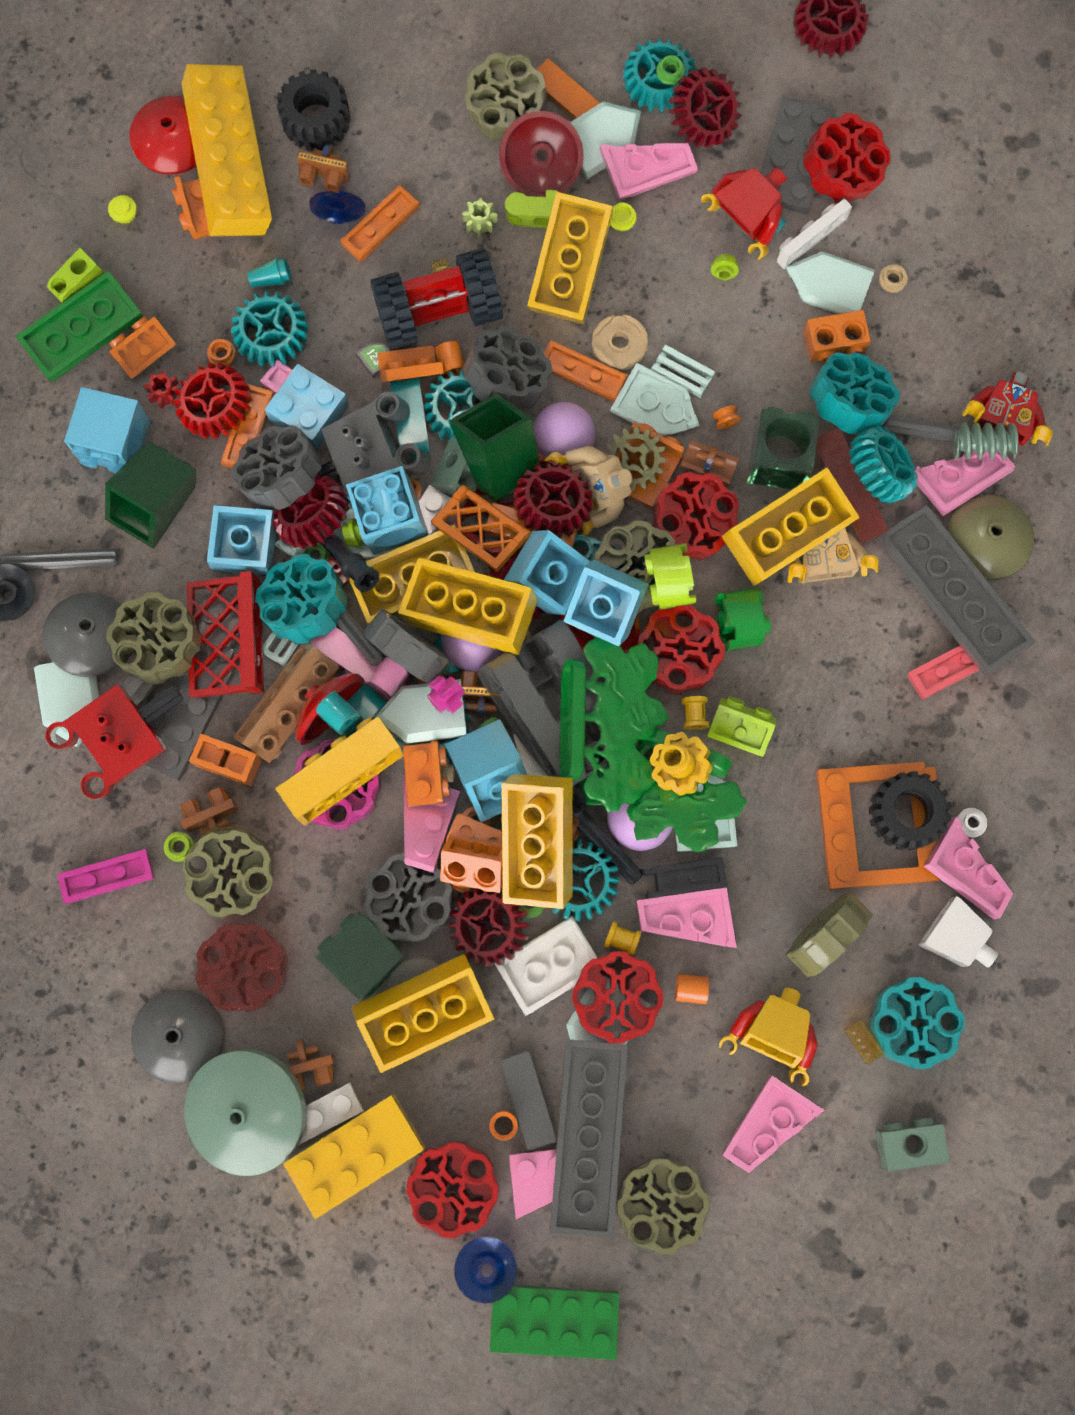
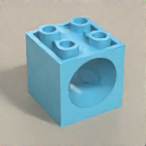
(106, 429)
(387, 510)
(483, 764)

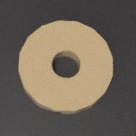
(625, 327)

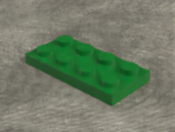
(79, 326)
(556, 1322)

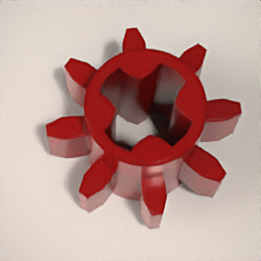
(162, 381)

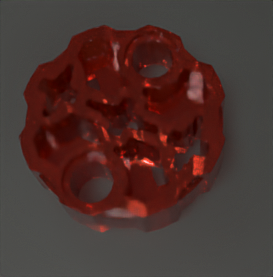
(256, 993)

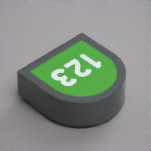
(369, 358)

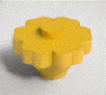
(680, 763)

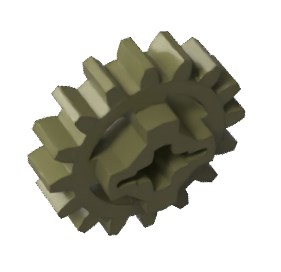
(645, 449)

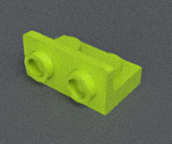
(742, 726)

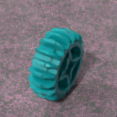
(651, 90)
(277, 311)
(446, 393)
(883, 464)
(600, 864)

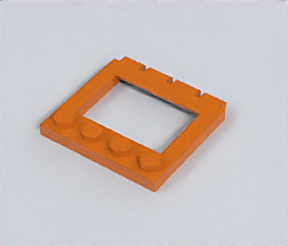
(839, 827)

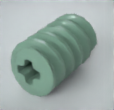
(986, 440)

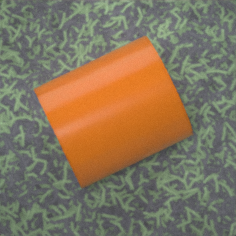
(451, 357)
(692, 989)
(500, 1136)

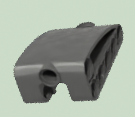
(532, 695)

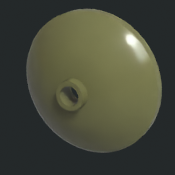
(992, 554)

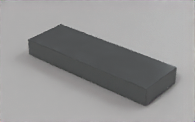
(528, 1100)

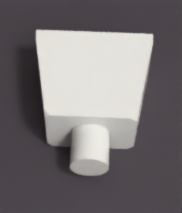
(959, 935)

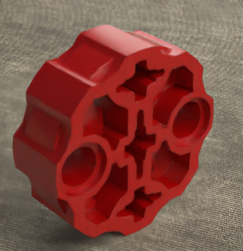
(846, 158)
(679, 505)
(689, 637)
(591, 1014)
(421, 1191)

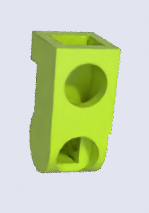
(529, 211)
(73, 276)

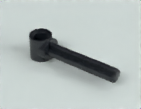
(600, 838)

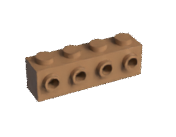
(279, 708)

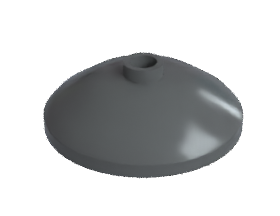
(79, 650)
(198, 1031)

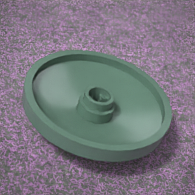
(269, 1106)

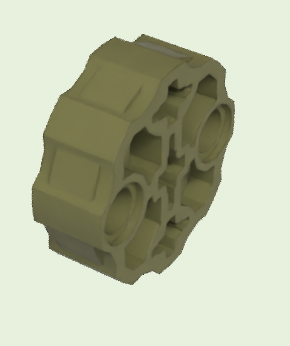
(518, 93)
(633, 537)
(161, 610)
(208, 848)
(829, 935)
(691, 1196)

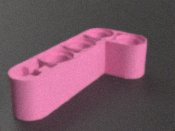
(383, 679)

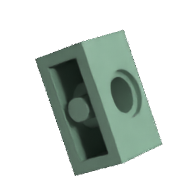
(452, 471)
(930, 1149)

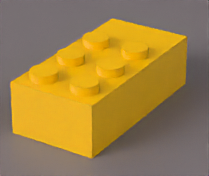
(570, 258)
(790, 526)
(397, 568)
(468, 606)
(340, 770)
(537, 840)
(422, 1013)
(354, 1156)

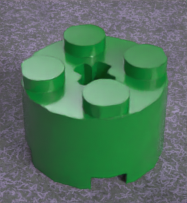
(741, 618)

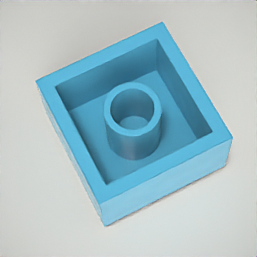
(307, 404)
(241, 540)
(549, 569)
(606, 602)

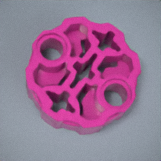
(355, 807)

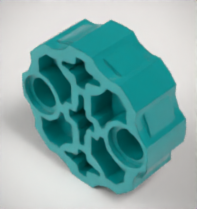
(854, 392)
(289, 615)
(915, 1008)

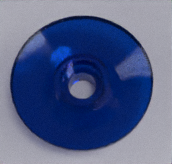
(337, 207)
(469, 1270)

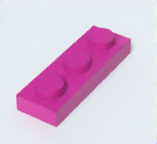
(105, 876)

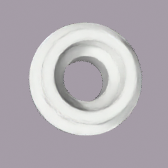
(980, 818)

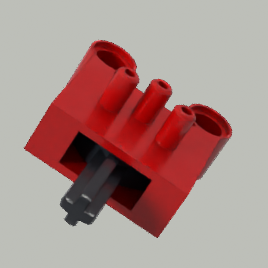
(116, 734)

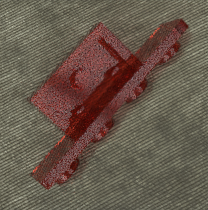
(836, 457)

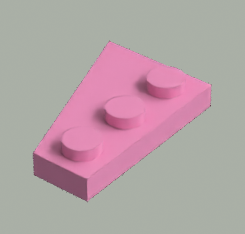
(642, 168)
(957, 481)
(426, 830)
(964, 869)
(690, 916)
(769, 1123)
(532, 1180)

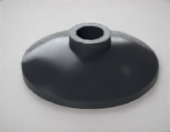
(21, 584)

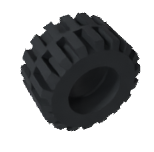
(308, 91)
(932, 800)

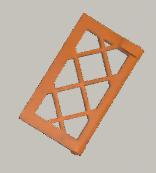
(454, 508)

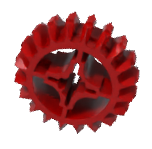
(221, 407)

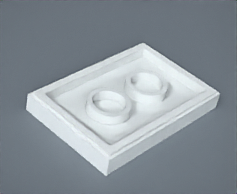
(547, 965)

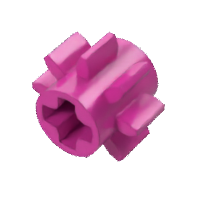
(445, 694)

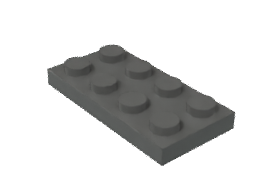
(788, 143)

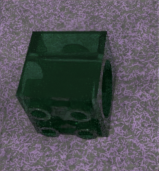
(777, 472)
(360, 956)

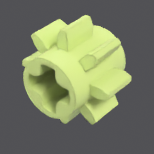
(479, 217)

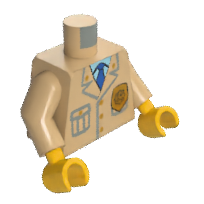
(605, 480)
(833, 559)

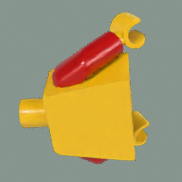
(778, 1031)

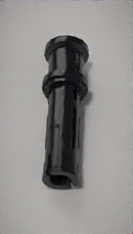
(352, 564)

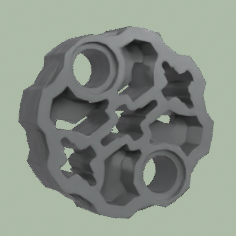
(507, 365)
(277, 467)
(406, 646)
(379, 902)

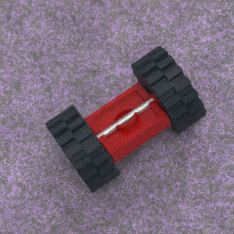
(437, 297)

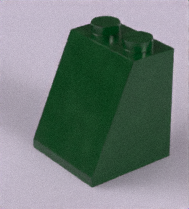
(496, 445)
(148, 493)

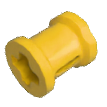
(695, 713)
(622, 938)

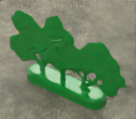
(623, 717)
(690, 814)

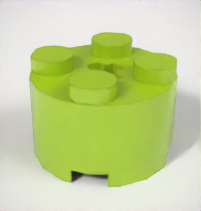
(671, 576)

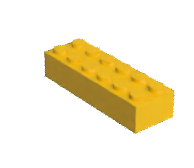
(226, 150)

